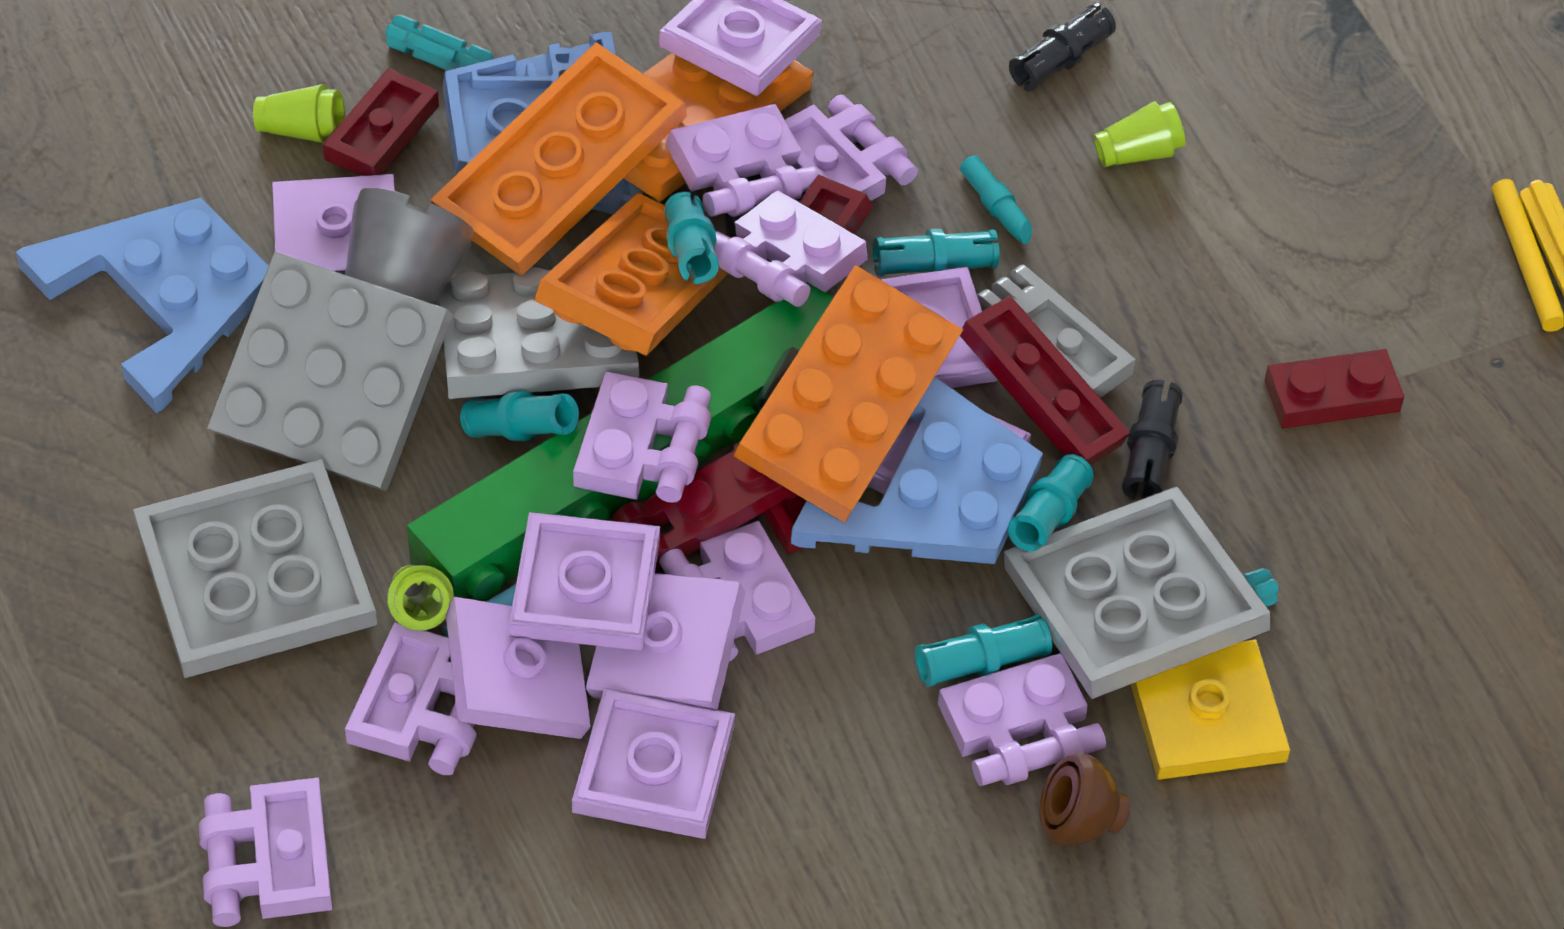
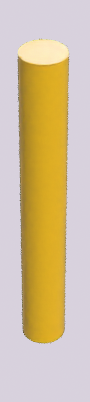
(1528, 255)

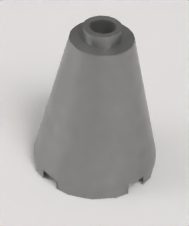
(405, 245)

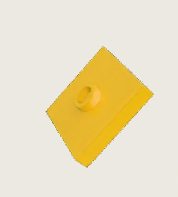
(1211, 714)

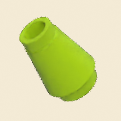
(300, 113)
(1141, 136)
(426, 608)

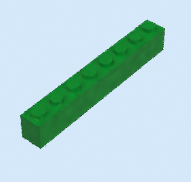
(482, 530)

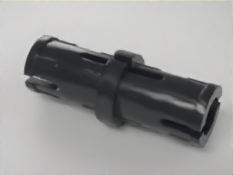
(1062, 46)
(1152, 439)

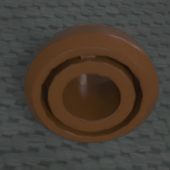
(1081, 801)

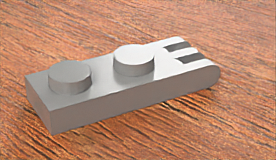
(1079, 340)

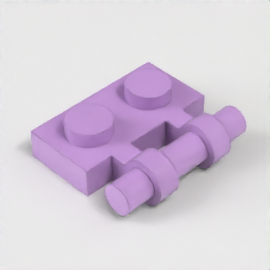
(738, 147)
(830, 147)
(797, 242)
(623, 432)
(772, 604)
(401, 698)
(1015, 705)
(289, 851)

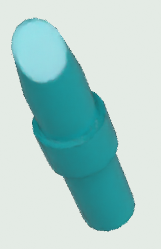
(997, 198)

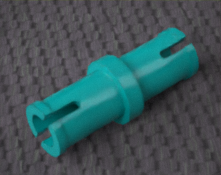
(691, 238)
(935, 252)
(519, 416)
(1050, 503)
(983, 650)

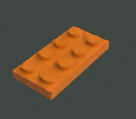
(706, 99)
(560, 157)
(625, 280)
(848, 393)

